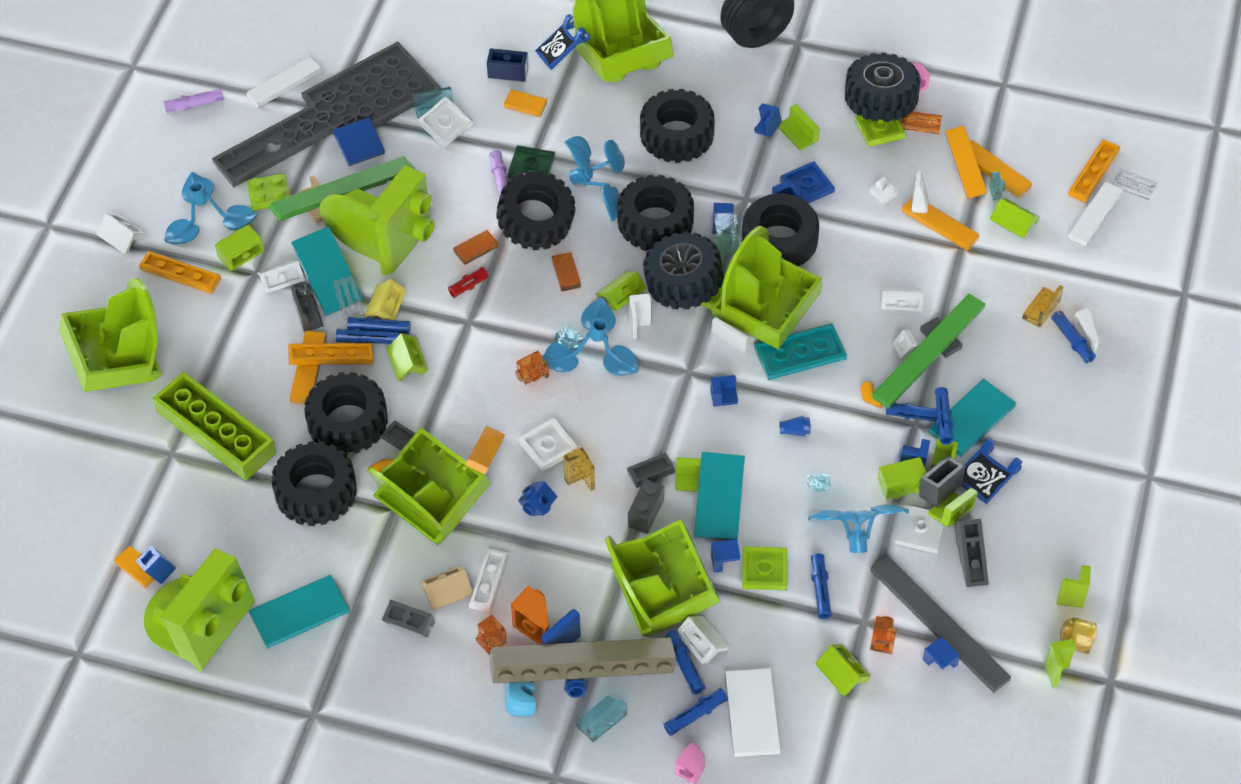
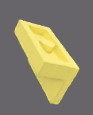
(386, 300)

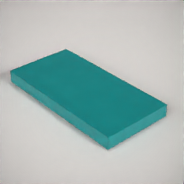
(323, 264)
(801, 352)
(976, 415)
(719, 496)
(298, 611)

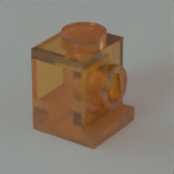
(532, 368)
(491, 634)
(883, 635)

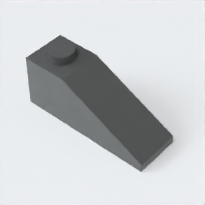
(972, 552)

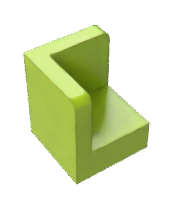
(942, 451)

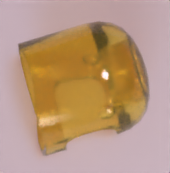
(1081, 631)

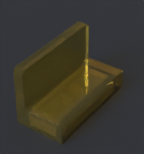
(1042, 306)
(579, 467)

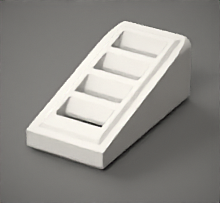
(920, 197)
(1085, 326)

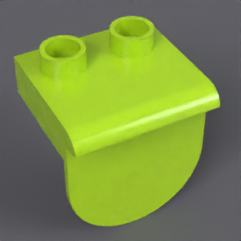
(620, 37)
(385, 225)
(764, 291)
(114, 342)
(429, 486)
(662, 578)
(200, 610)

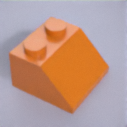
(530, 614)

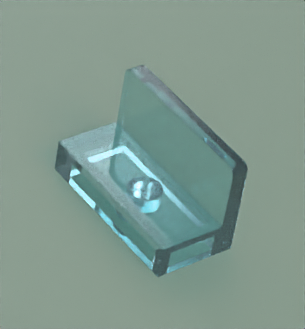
(426, 100)
(726, 232)
(602, 717)

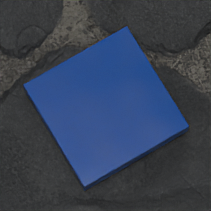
(359, 142)
(810, 182)
(565, 630)

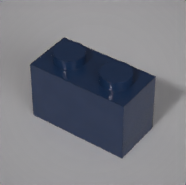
(507, 65)

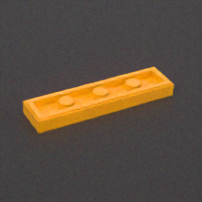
(965, 162)
(989, 163)
(1094, 171)
(944, 225)
(180, 272)
(330, 354)
(306, 375)
(485, 450)

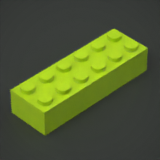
(214, 426)

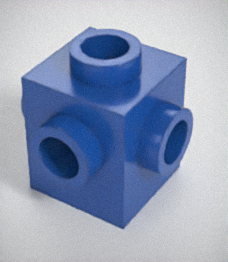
(537, 499)

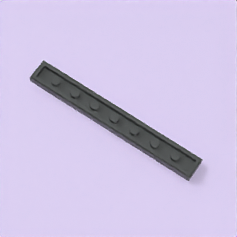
(940, 623)

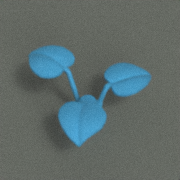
(581, 153)
(197, 192)
(599, 320)
(857, 536)

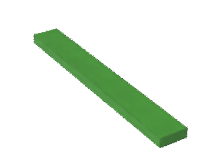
(363, 180)
(928, 351)

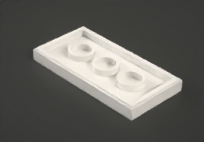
(752, 712)

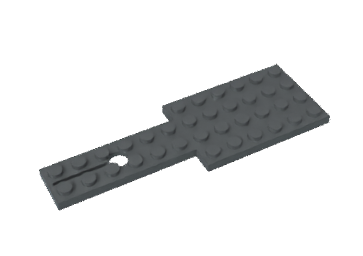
(372, 88)

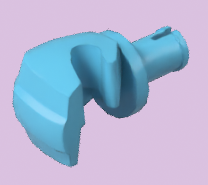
(519, 699)

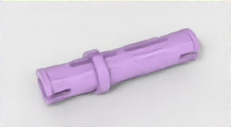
(186, 102)
(498, 169)

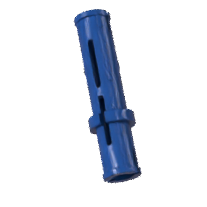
(370, 324)
(369, 336)
(1078, 343)
(912, 411)
(944, 422)
(820, 579)
(685, 663)
(702, 707)

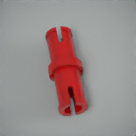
(457, 289)

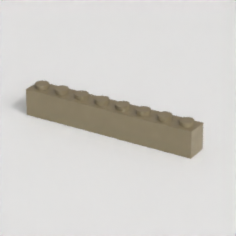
(582, 660)

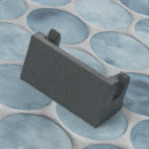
(306, 309)
(408, 618)

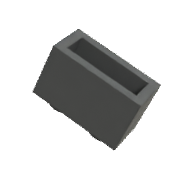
(941, 481)
(646, 506)

